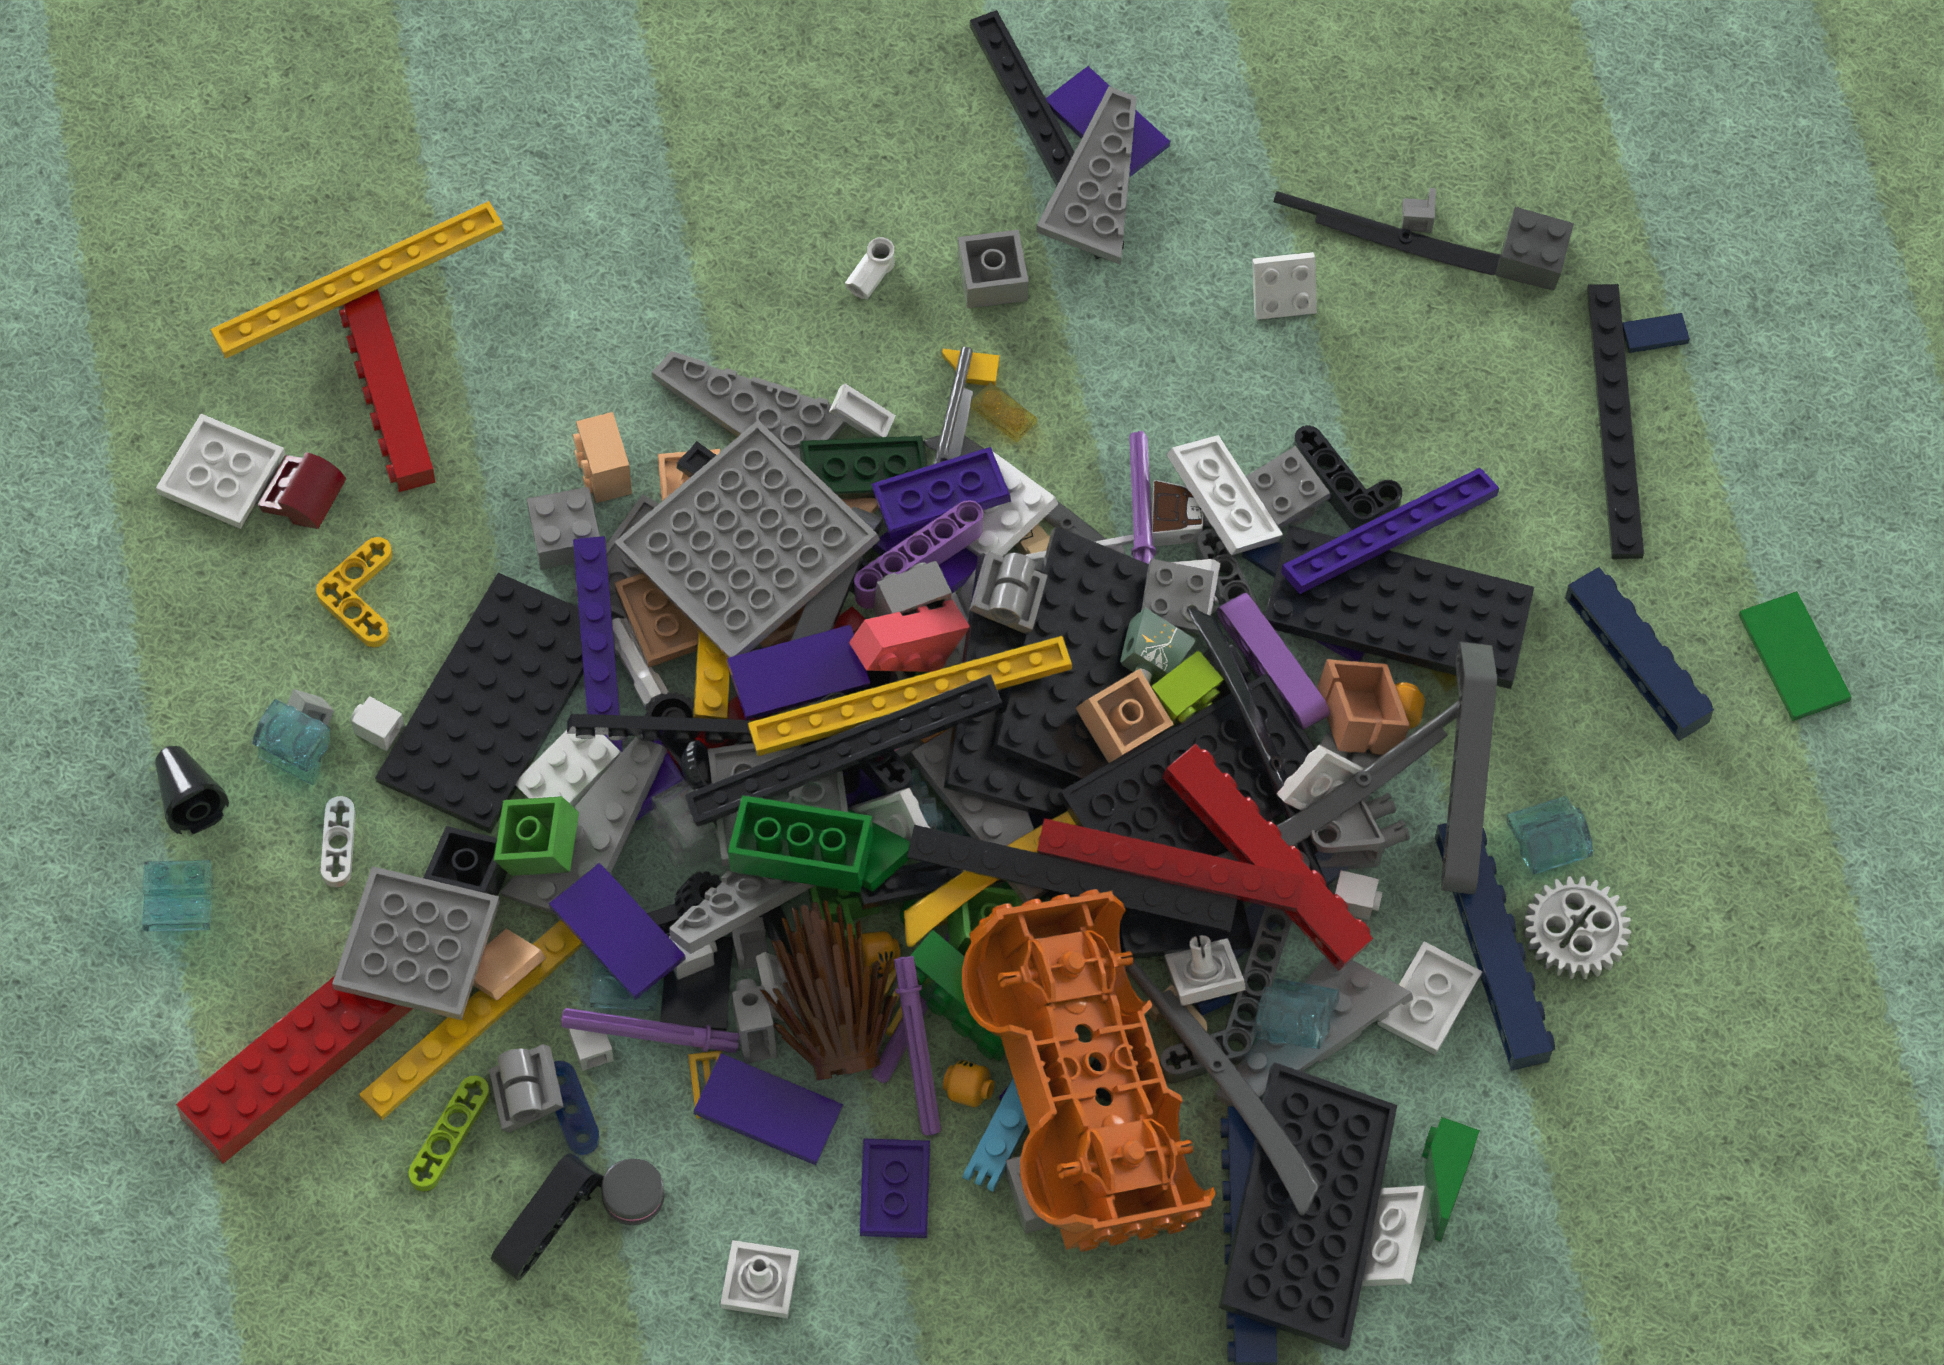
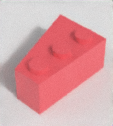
(911, 641)

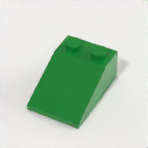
(1448, 1158)

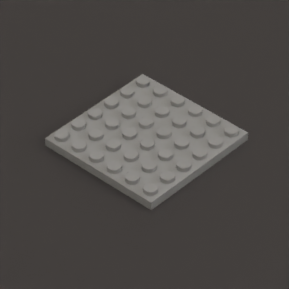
(746, 541)

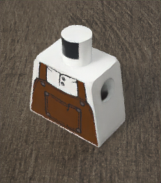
(1175, 515)

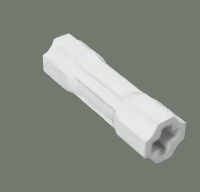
(645, 680)

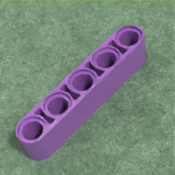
(925, 541)
(1271, 657)

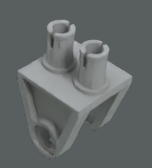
(1356, 837)

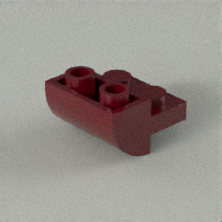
(303, 490)

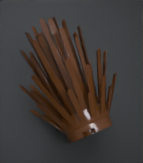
(832, 1002)

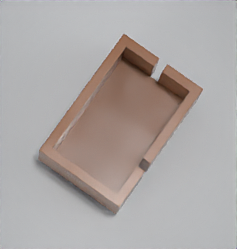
(1362, 706)

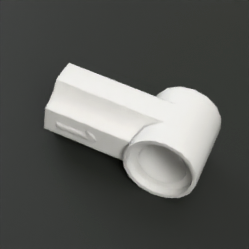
(871, 269)

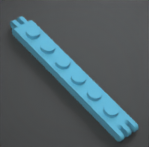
(999, 1140)

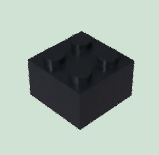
(466, 862)

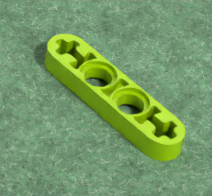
(446, 1132)

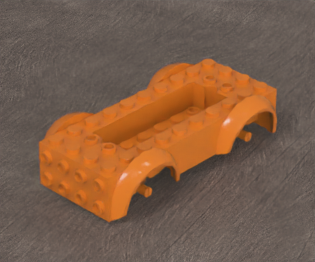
(1084, 1164)

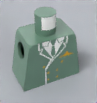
(1154, 646)

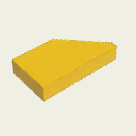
(982, 367)

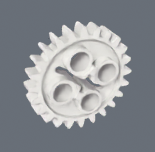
(1602, 944)

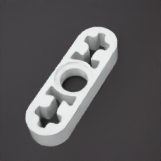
(345, 863)

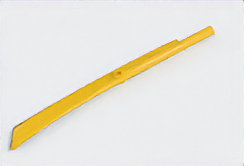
(946, 899)

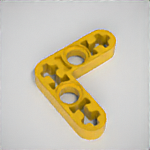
(347, 587)

